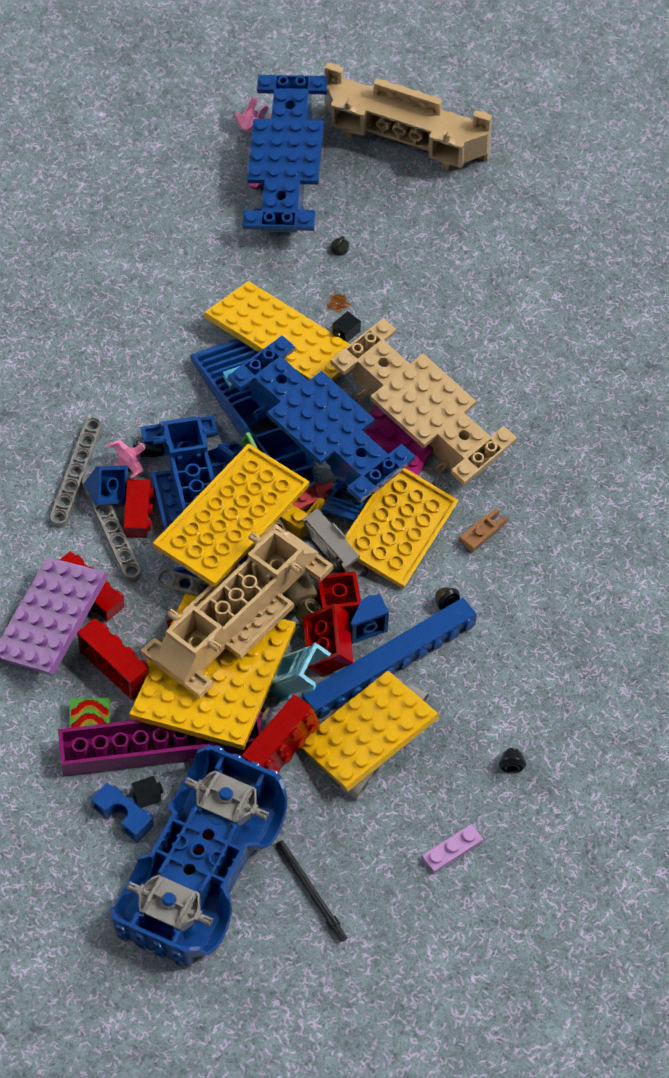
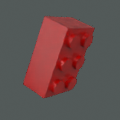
(331, 631)

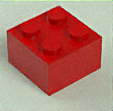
(341, 590)

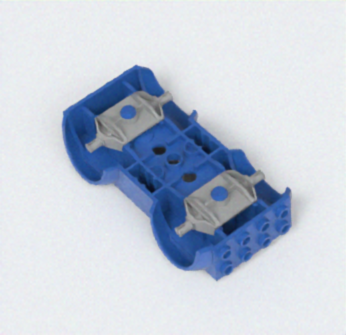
(190, 914)

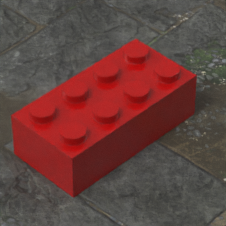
(112, 658)
(283, 735)

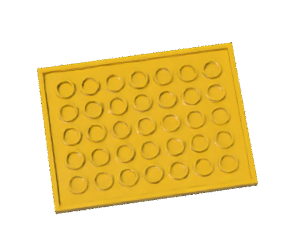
(232, 703)

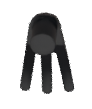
(151, 451)

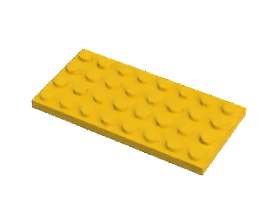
(261, 319)
(239, 501)

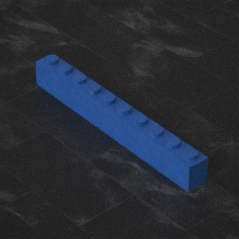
(391, 657)

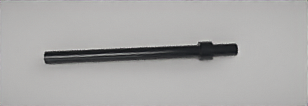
(331, 921)

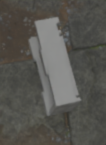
(332, 543)

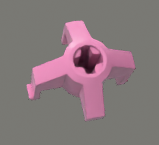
(246, 120)
(128, 456)

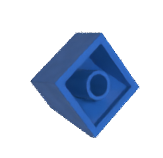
(369, 619)

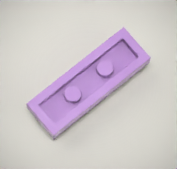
(452, 848)

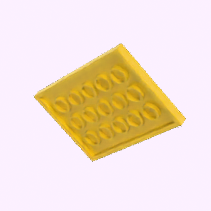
(399, 526)
(368, 730)

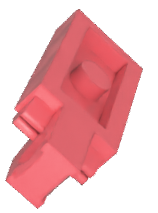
(313, 493)

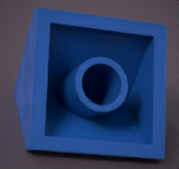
(108, 484)

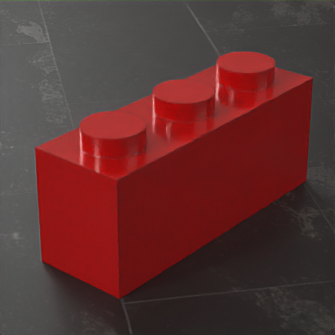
(138, 508)

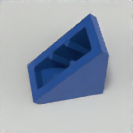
(225, 452)

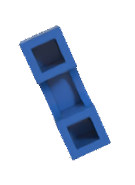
(111, 800)

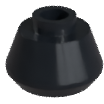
(446, 597)
(512, 761)

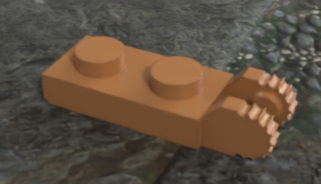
(482, 530)

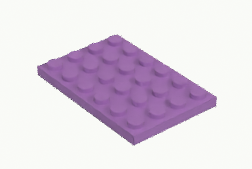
(50, 615)

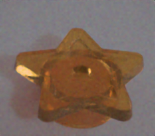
(338, 298)

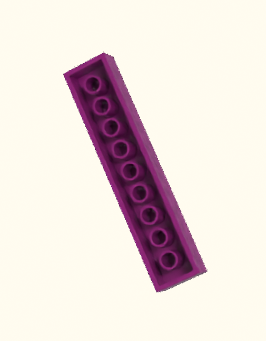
(130, 746)

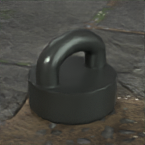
(340, 246)

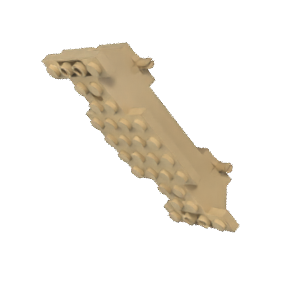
(407, 118)
(422, 403)
(236, 610)

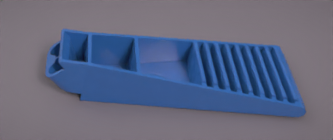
(240, 406)

